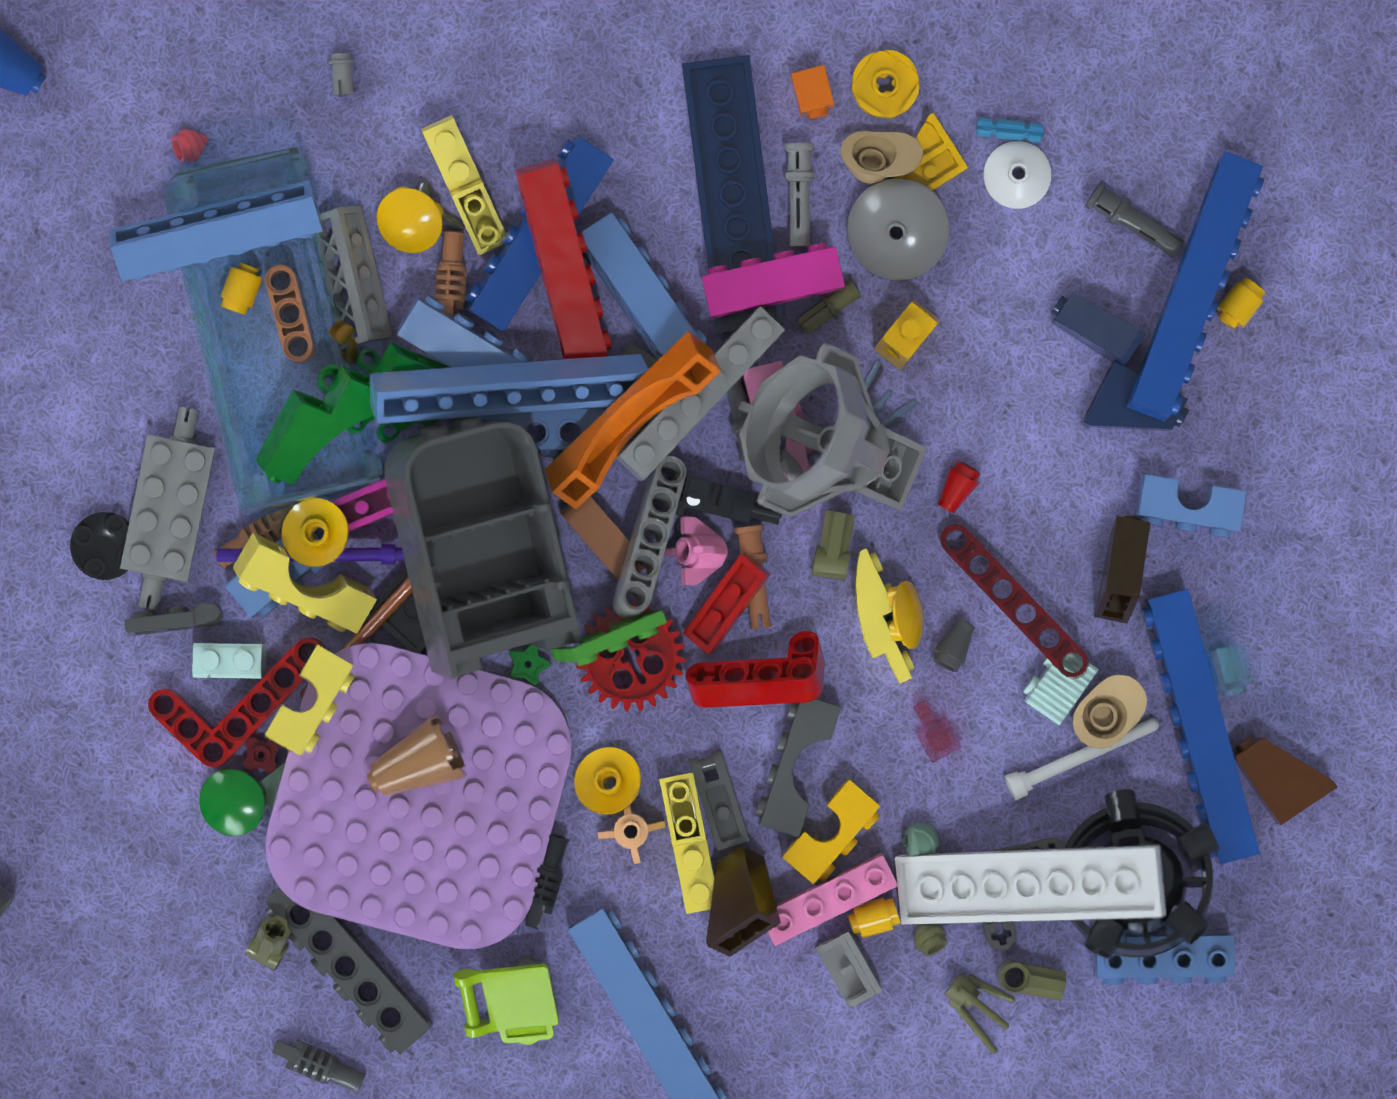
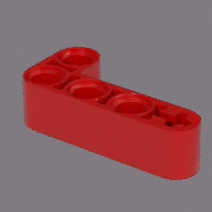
(761, 680)

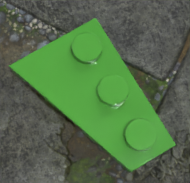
(586, 652)

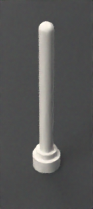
(1021, 782)

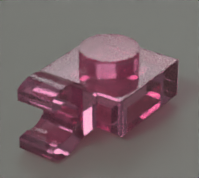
(936, 736)

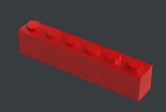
(561, 260)

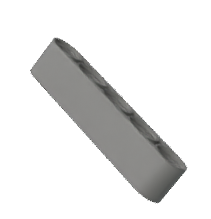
(639, 548)

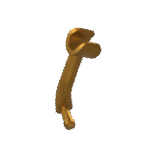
(342, 334)

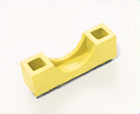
(340, 601)

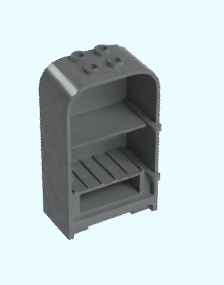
(479, 542)

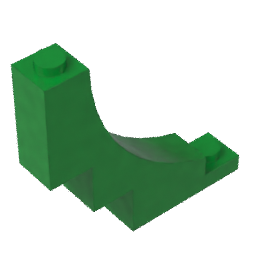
(310, 423)

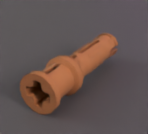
(751, 543)

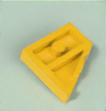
(940, 157)

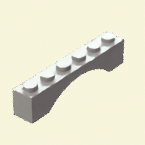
(678, 419)

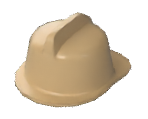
(880, 155)
(1109, 711)

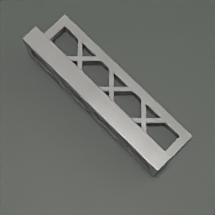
(356, 274)

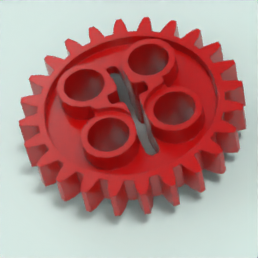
(603, 669)

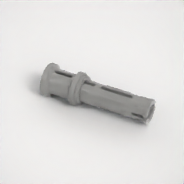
(799, 177)

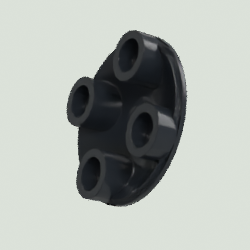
(99, 545)

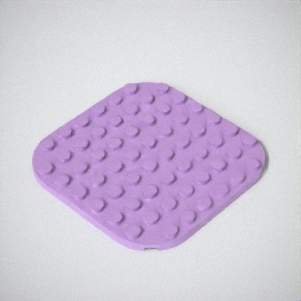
(435, 859)

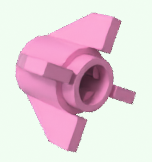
(699, 551)

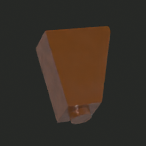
(1280, 779)

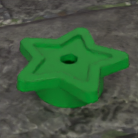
(521, 671)

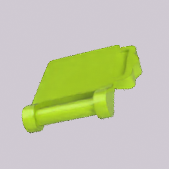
(517, 1002)

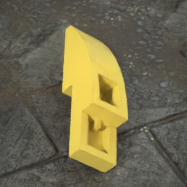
(464, 184)
(871, 607)
(689, 841)

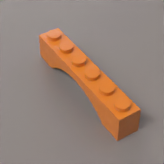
(676, 375)

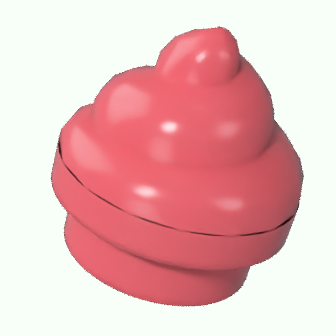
(188, 145)

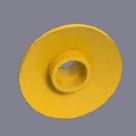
(301, 525)
(597, 770)

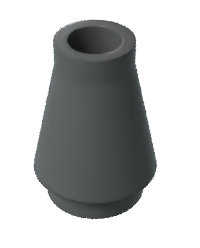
(954, 646)

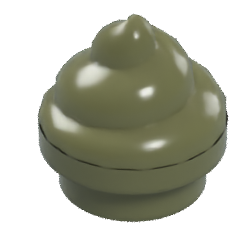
(929, 939)

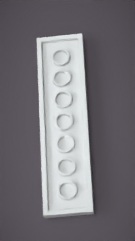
(1031, 885)

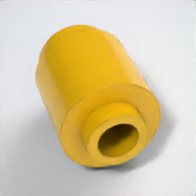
(240, 288)
(1240, 303)
(874, 917)

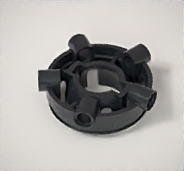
(1124, 820)

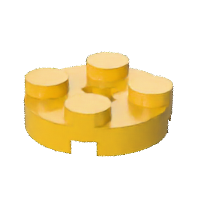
(884, 64)

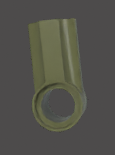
(832, 554)
(270, 942)
(1034, 980)

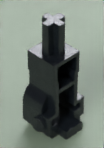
(723, 502)

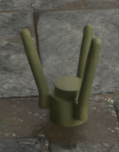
(964, 992)

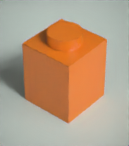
(812, 92)

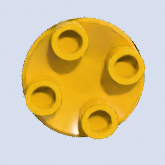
(409, 220)
(907, 614)

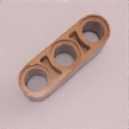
(288, 297)
(600, 535)

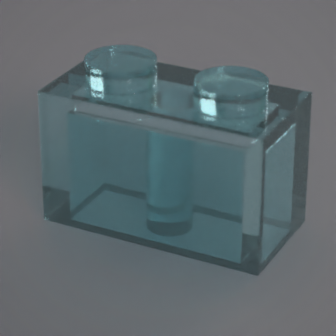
(1230, 668)

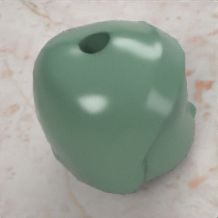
(921, 839)

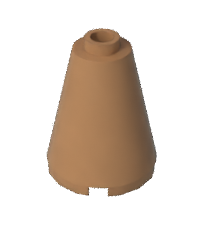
(418, 761)

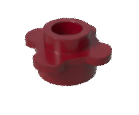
(269, 749)

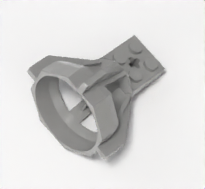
(856, 451)

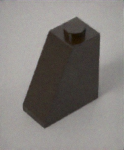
(1123, 569)
(741, 902)

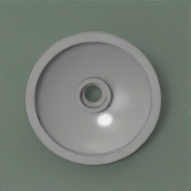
(907, 206)

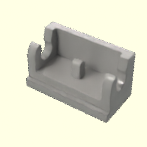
(848, 968)

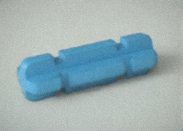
(1009, 129)

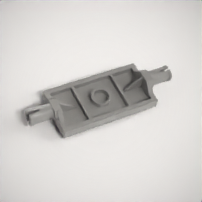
(167, 508)

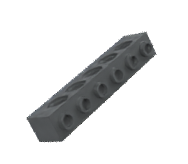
(367, 969)

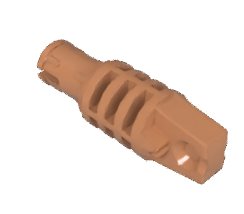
(452, 274)
(267, 526)

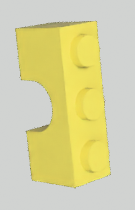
(297, 729)

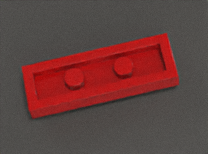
(726, 603)

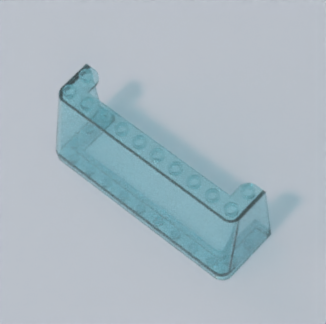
(244, 353)

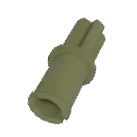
(828, 307)

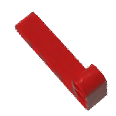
(244, 709)

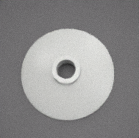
(1011, 191)

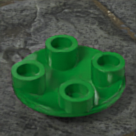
(232, 802)

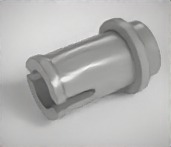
(342, 74)

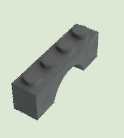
(784, 807)

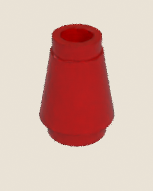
(958, 486)

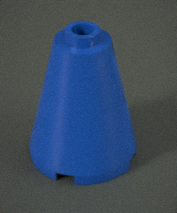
(18, 68)

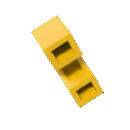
(815, 857)

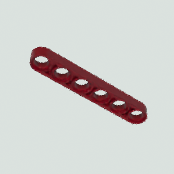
(1016, 599)

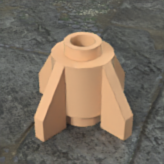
(623, 839)

